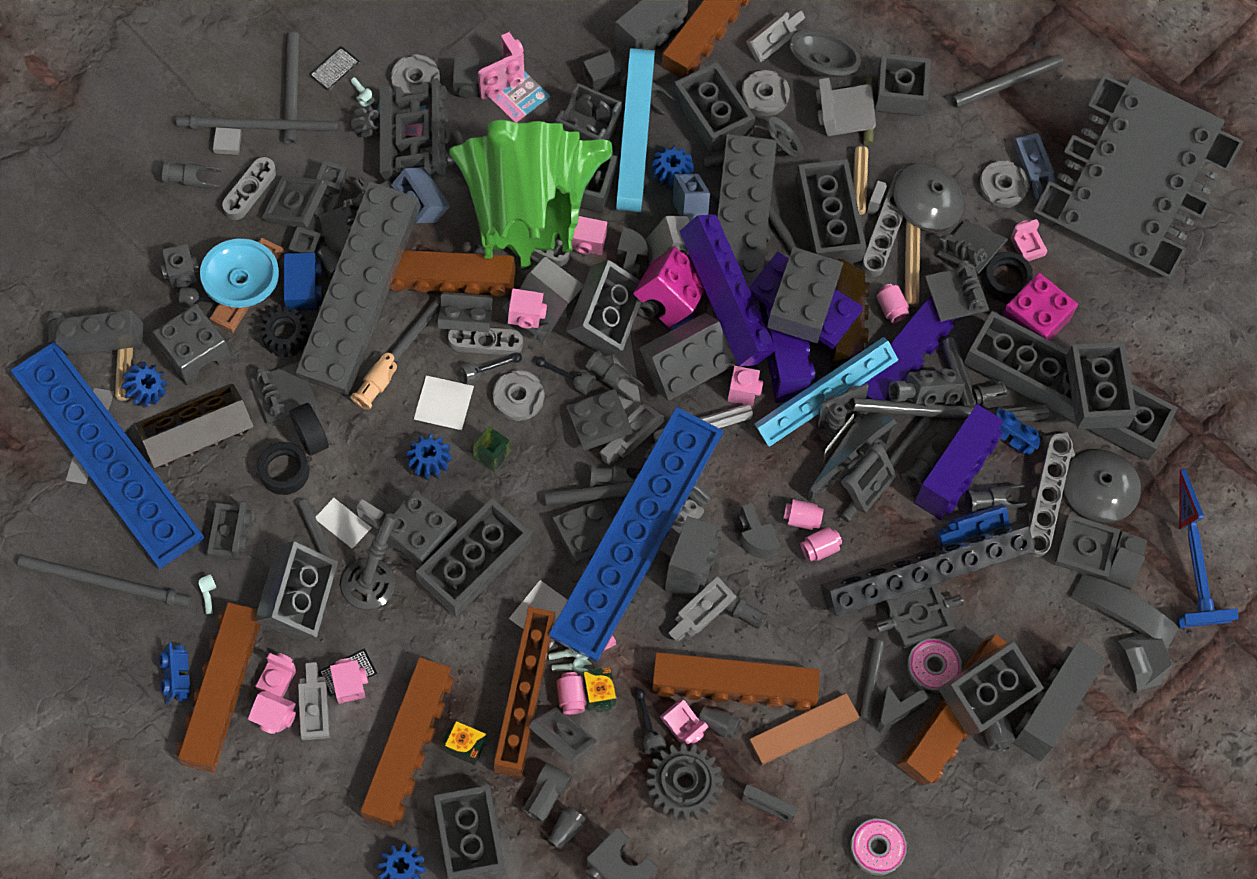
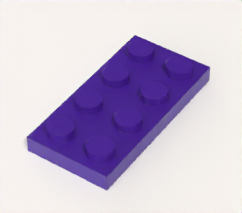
(841, 312)

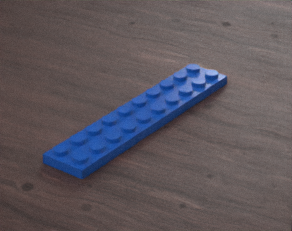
(107, 455)
(636, 535)

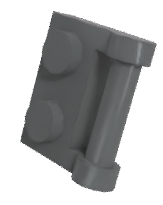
(875, 480)

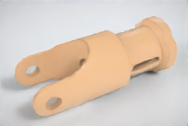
(375, 381)

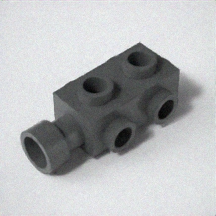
(928, 387)

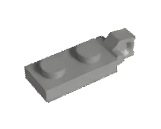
(774, 34)
(643, 423)
(702, 609)
(313, 705)

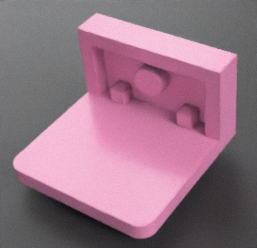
(504, 73)

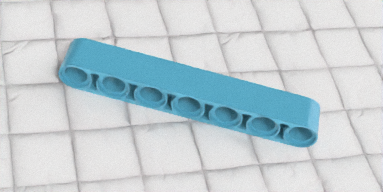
(635, 130)

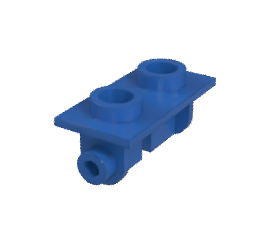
(1025, 437)
(172, 663)

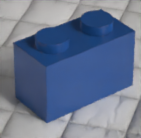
(301, 281)

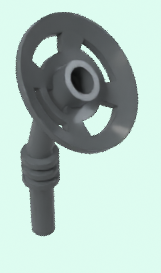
(782, 134)
(369, 575)

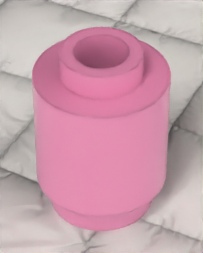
(893, 303)
(803, 514)
(821, 544)
(571, 693)

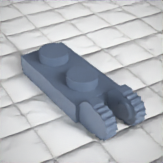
(1034, 162)

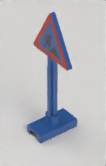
(1189, 514)

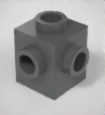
(180, 266)

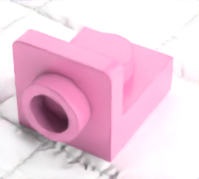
(277, 674)

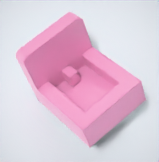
(1027, 240)
(684, 723)

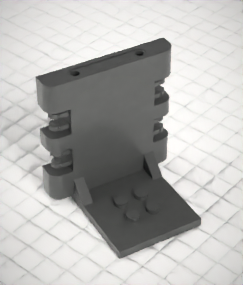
(1139, 172)

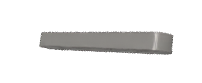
(883, 232)
(1056, 484)

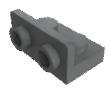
(465, 312)

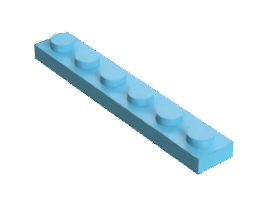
(808, 402)

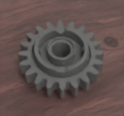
(681, 799)

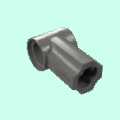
(549, 786)

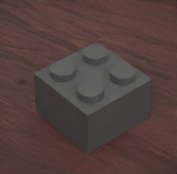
(902, 84)

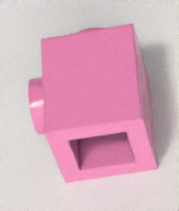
(589, 236)
(526, 308)
(745, 386)
(348, 680)
(272, 712)

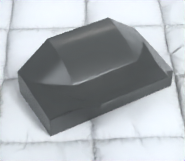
(1144, 661)

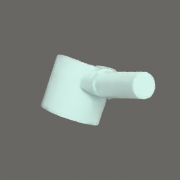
(365, 97)
(207, 584)
(565, 653)
(577, 666)

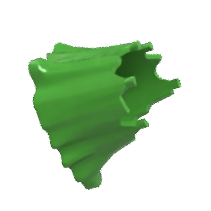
(528, 184)

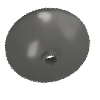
(825, 53)
(928, 197)
(1093, 497)

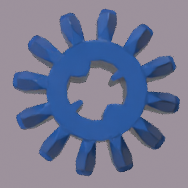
(671, 163)
(138, 391)
(427, 448)
(411, 862)

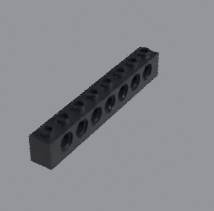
(927, 568)

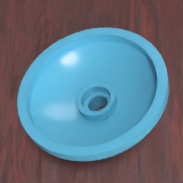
(235, 262)

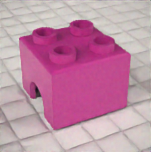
(672, 282)
(1041, 307)

